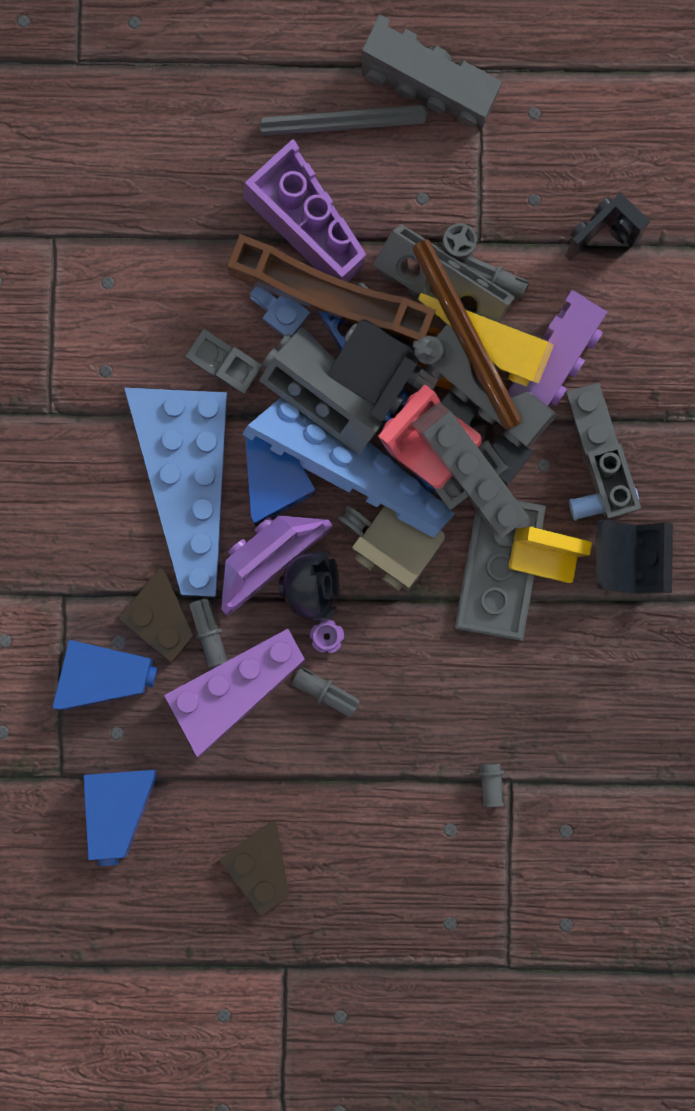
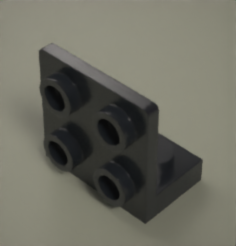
(622, 217)

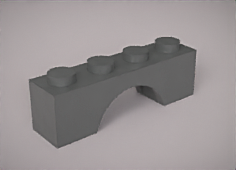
(458, 370)
(470, 469)

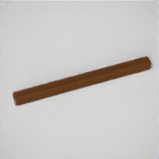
(467, 335)

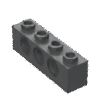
(393, 265)

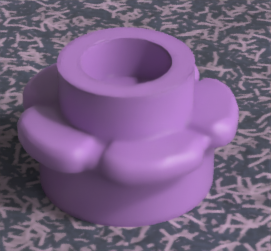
(336, 636)

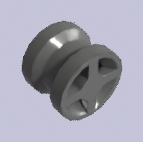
(461, 236)

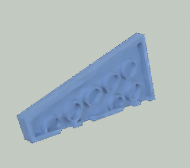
(184, 460)
(332, 460)

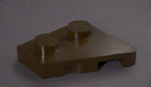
(159, 618)
(259, 868)

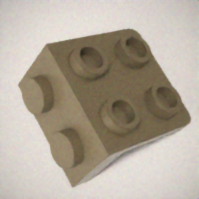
(395, 549)

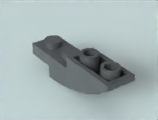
(601, 451)

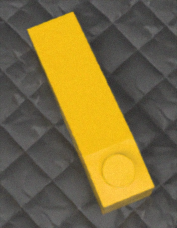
(507, 347)

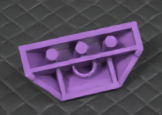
(267, 555)

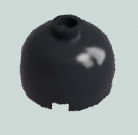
(310, 585)

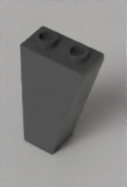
(301, 377)

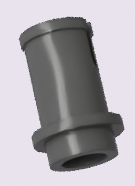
(492, 784)

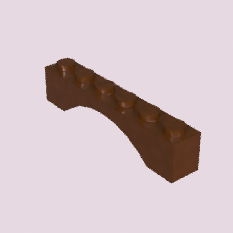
(294, 280)

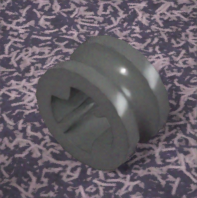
(354, 521)

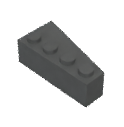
(428, 74)

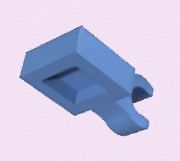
(282, 313)

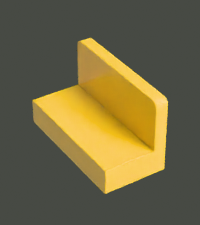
(547, 553)

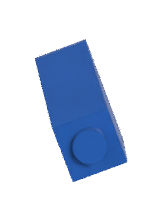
(274, 481)
(100, 676)
(114, 812)

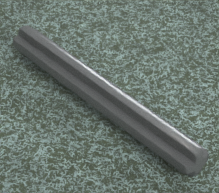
(343, 120)

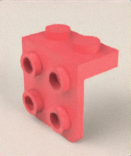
(407, 445)

